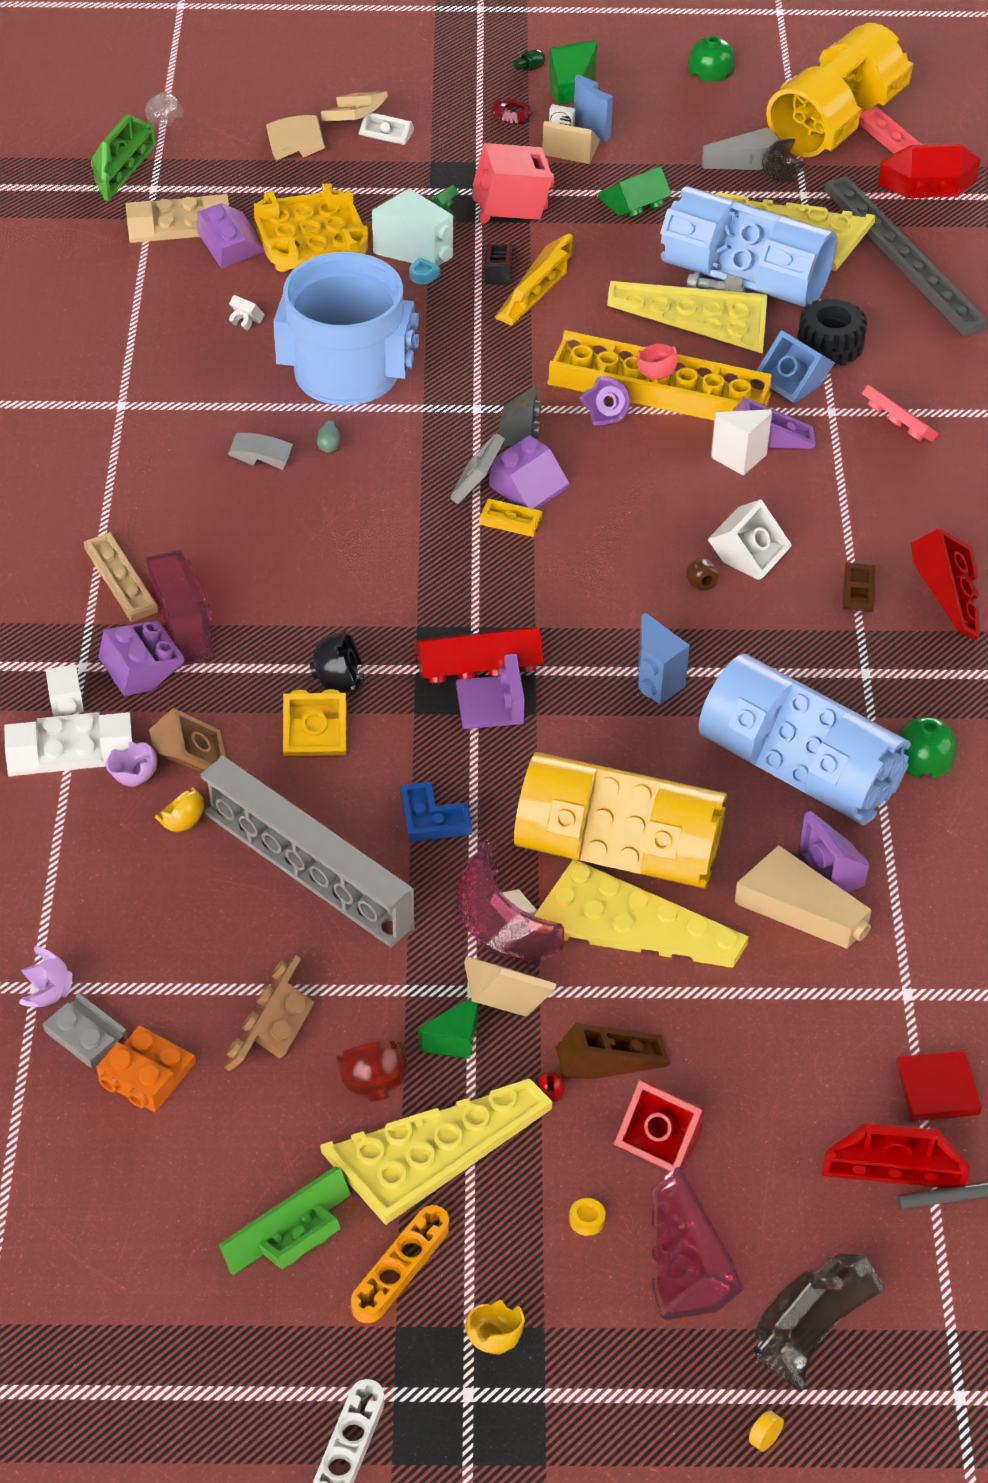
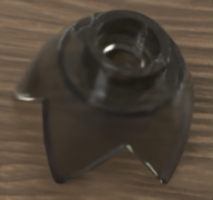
(778, 162)

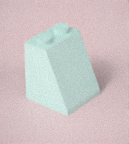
(412, 229)

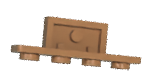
(276, 1019)

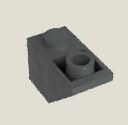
(519, 418)

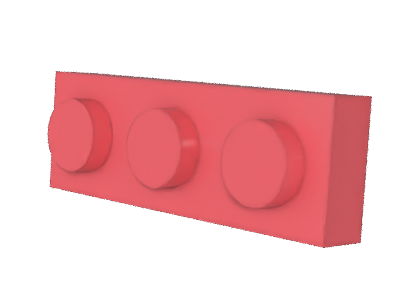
(886, 130)
(899, 415)

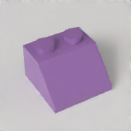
(228, 234)
(527, 474)

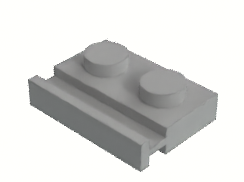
(84, 1030)

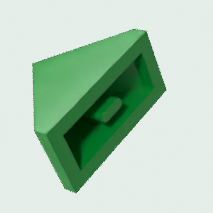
(451, 1032)

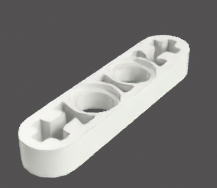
(348, 1450)

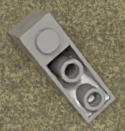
(739, 152)

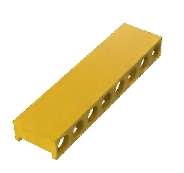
(679, 392)

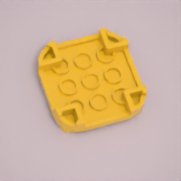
(308, 226)

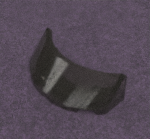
(809, 1310)

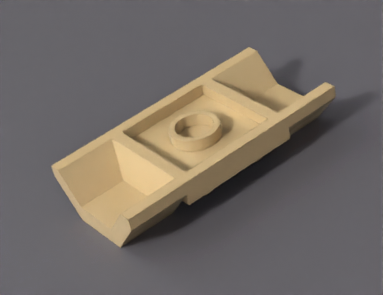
(167, 218)

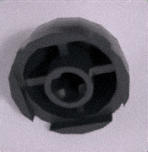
(337, 663)

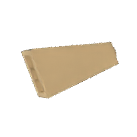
(803, 899)

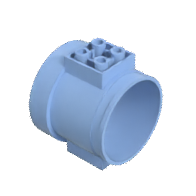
(345, 328)

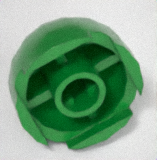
(711, 59)
(931, 746)

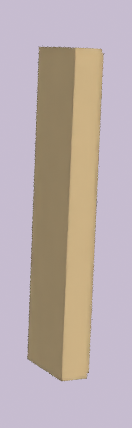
(120, 577)

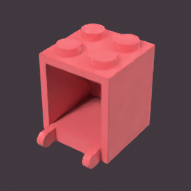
(512, 182)

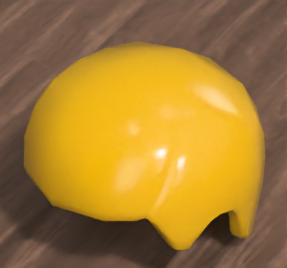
(182, 812)
(494, 1327)

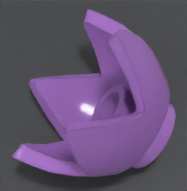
(595, 401)

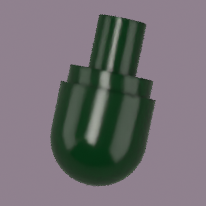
(530, 60)

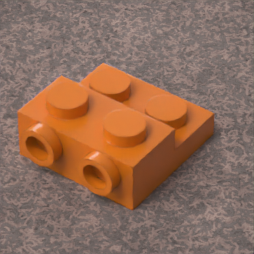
(145, 1068)

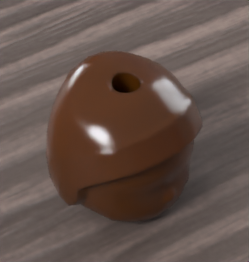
(702, 573)

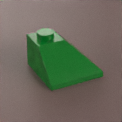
(565, 64)

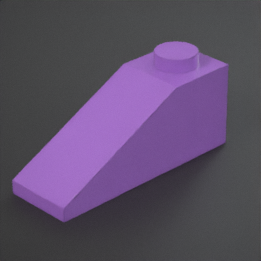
(784, 430)

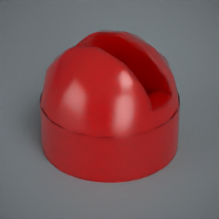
(558, 1084)

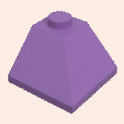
(832, 854)

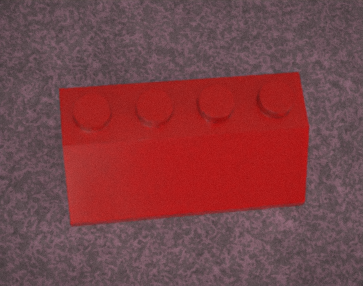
(478, 653)

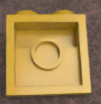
(314, 723)

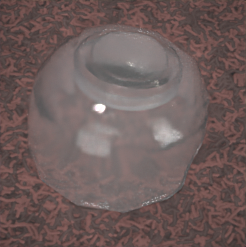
(163, 109)

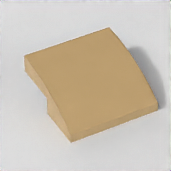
(354, 106)
(295, 134)

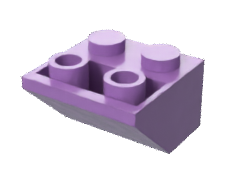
(139, 656)

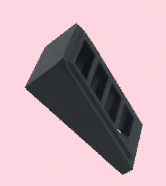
(498, 263)

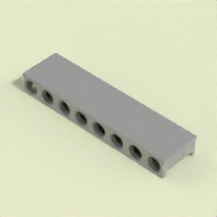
(310, 850)

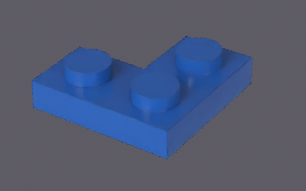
(429, 821)

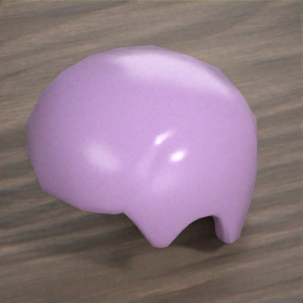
(132, 765)

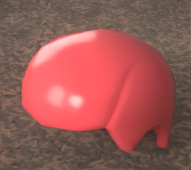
(657, 361)

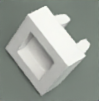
(246, 310)

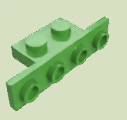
(290, 1226)

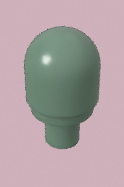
(328, 437)

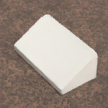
(386, 128)

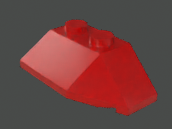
(930, 170)
(897, 1157)

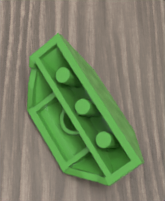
(122, 154)

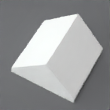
(741, 438)

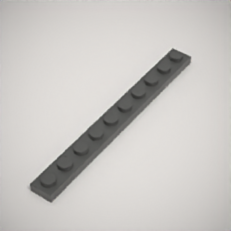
(908, 258)

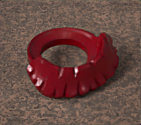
(508, 116)

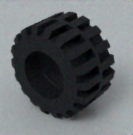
(833, 329)

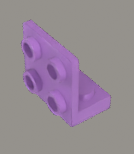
(492, 699)

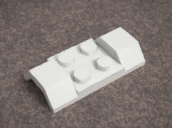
(65, 742)

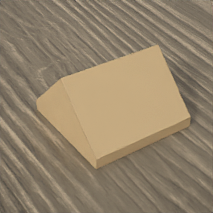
(569, 142)
(505, 987)

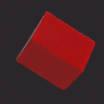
(660, 1126)

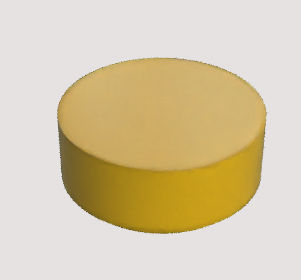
(587, 1216)
(766, 1430)

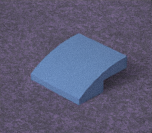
(593, 107)

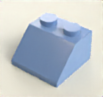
(794, 367)
(660, 661)

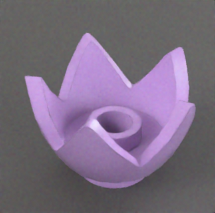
(49, 978)

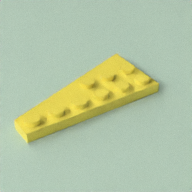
(712, 313)
(631, 919)
(425, 1151)

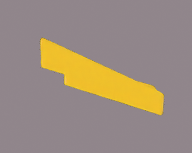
(541, 276)

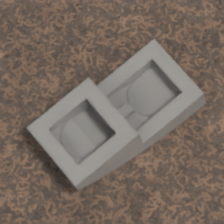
(252, 446)

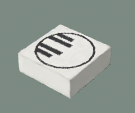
(562, 115)

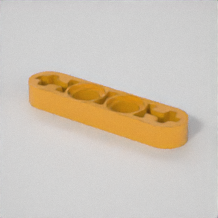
(405, 1266)

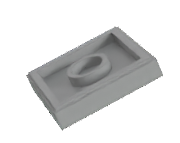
(477, 468)

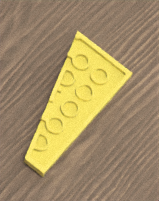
(847, 227)

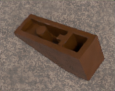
(607, 1052)

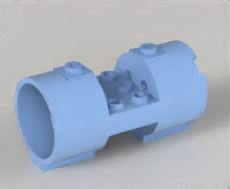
(743, 241)
(804, 738)

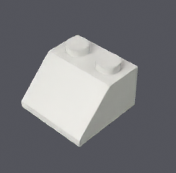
(750, 540)

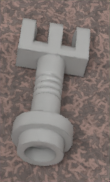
(731, 283)

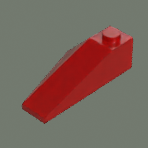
(949, 571)

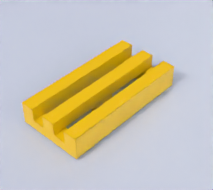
(510, 517)

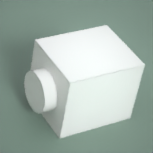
(64, 690)

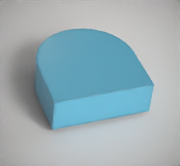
(423, 271)

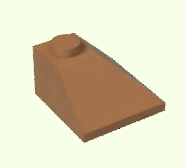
(186, 740)

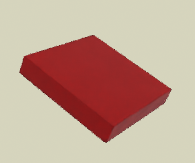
(938, 1085)

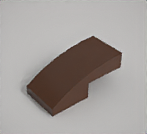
(859, 587)

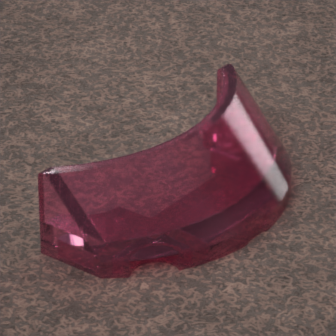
(497, 921)

